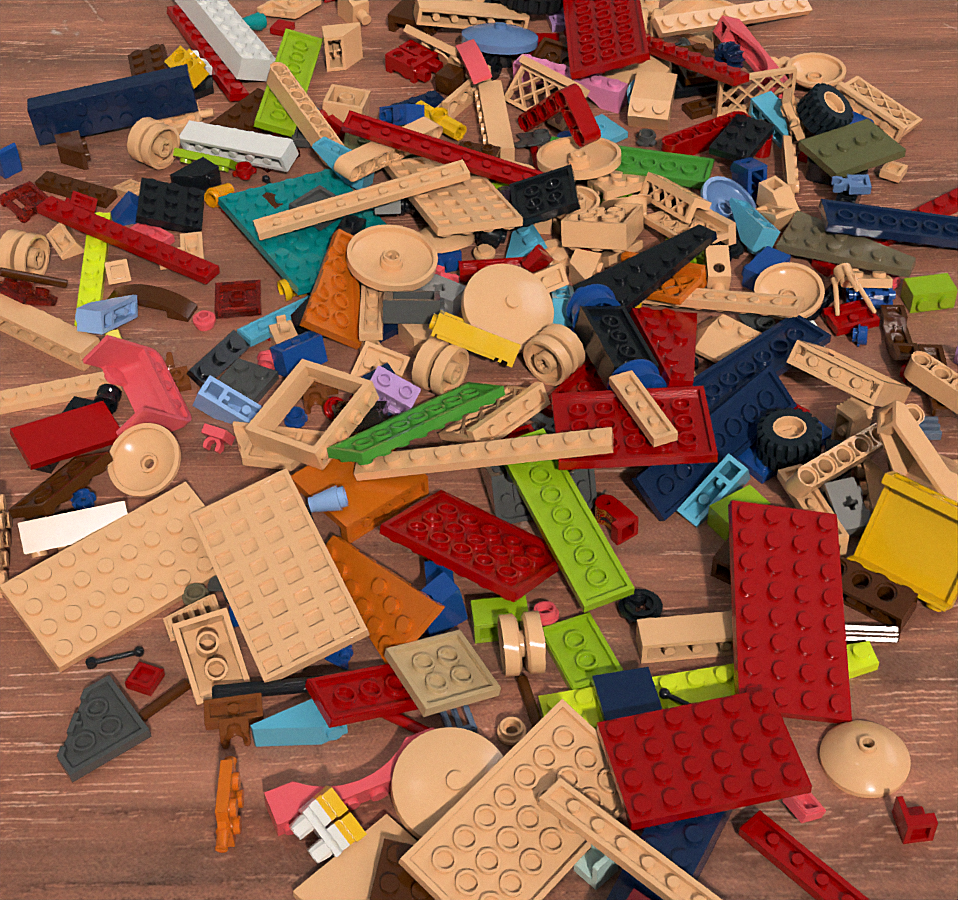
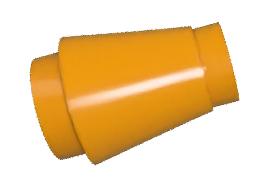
(212, 194)

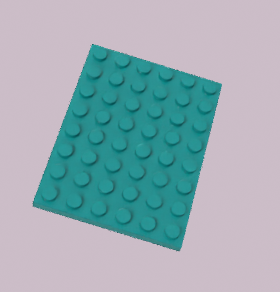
(296, 253)

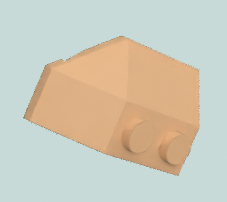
(721, 337)

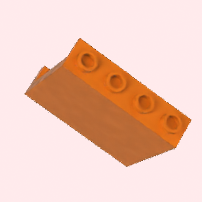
(368, 500)

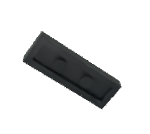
(219, 358)

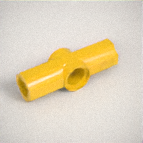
(440, 116)

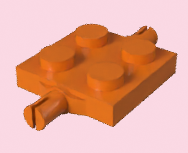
(228, 802)

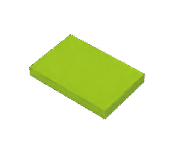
(579, 650)

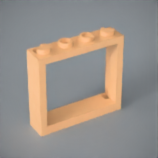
(847, 374)
(288, 394)

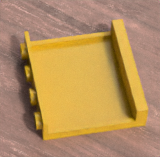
(913, 540)

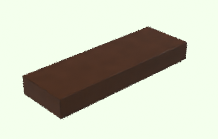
(705, 106)

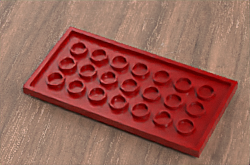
(604, 35)
(789, 610)

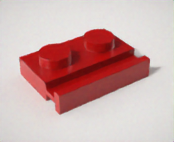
(850, 316)

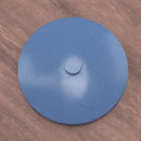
(501, 38)

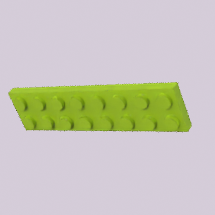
(300, 55)
(571, 532)

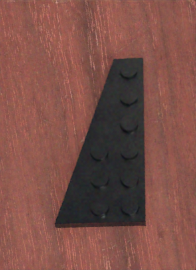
(647, 271)

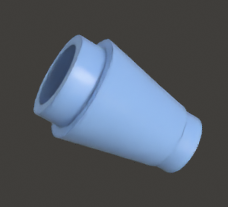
(329, 500)

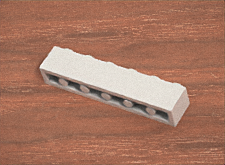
(239, 145)

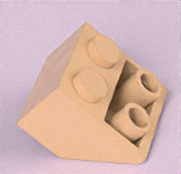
(342, 45)

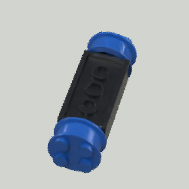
(611, 336)

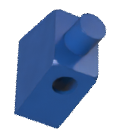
(748, 174)
(447, 593)

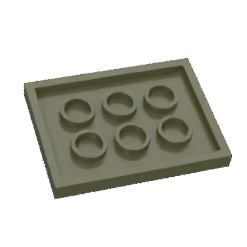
(851, 148)

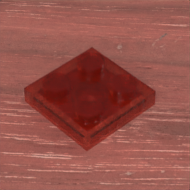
(26, 293)
(238, 299)

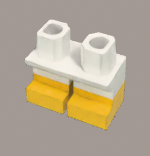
(330, 822)

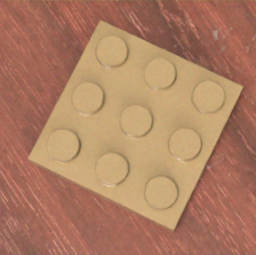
(442, 672)

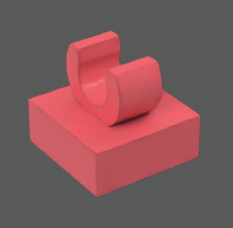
(218, 436)

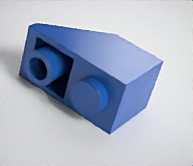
(401, 114)

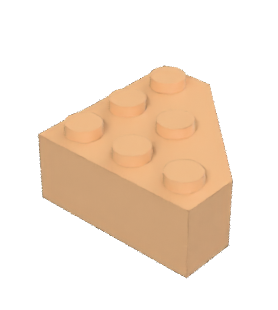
(603, 228)

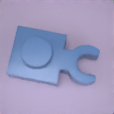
(852, 183)

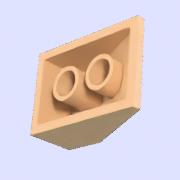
(652, 100)
(209, 653)

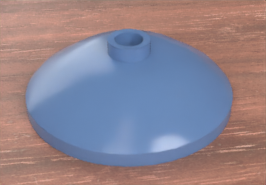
(720, 190)

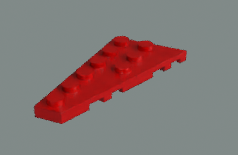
(671, 341)

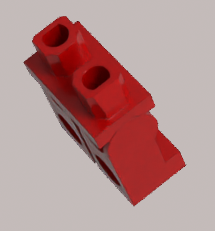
(413, 63)

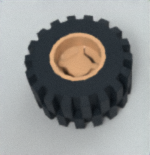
(824, 109)
(788, 438)

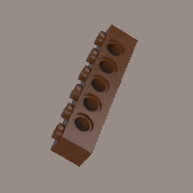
(867, 600)

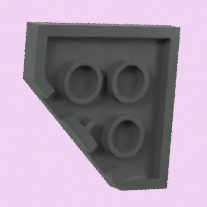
(100, 729)

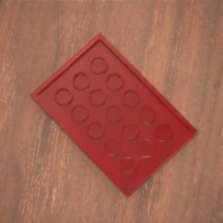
(683, 407)
(473, 544)
(702, 758)

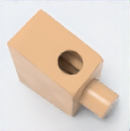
(354, 11)
(717, 255)

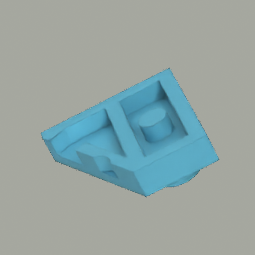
(524, 241)

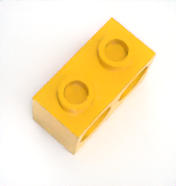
(194, 63)

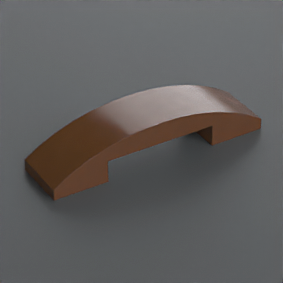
(155, 297)
(896, 332)

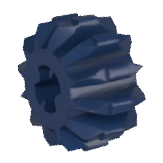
(730, 54)

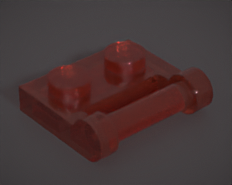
(28, 195)

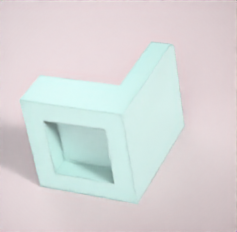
(595, 867)

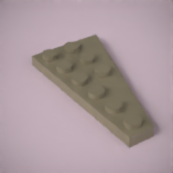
(809, 239)

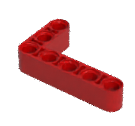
(574, 109)
(700, 136)

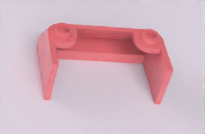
(144, 380)

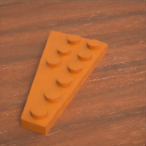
(335, 298)
(387, 603)

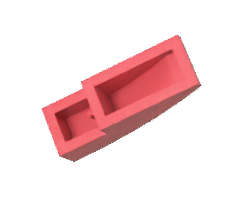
(473, 61)

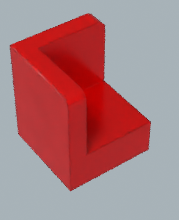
(913, 822)

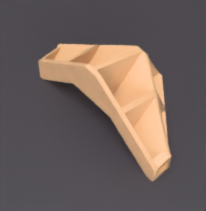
(912, 453)

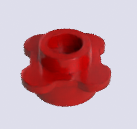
(244, 170)

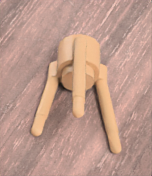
(846, 277)

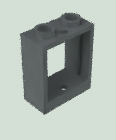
(411, 306)

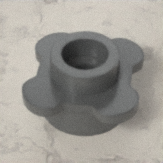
(646, 138)

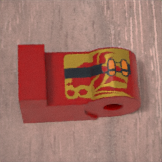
(616, 517)

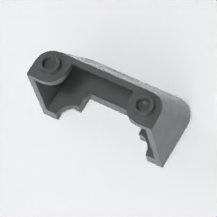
(509, 504)

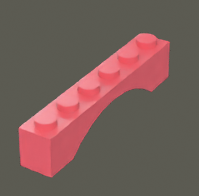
(758, 59)
(287, 799)

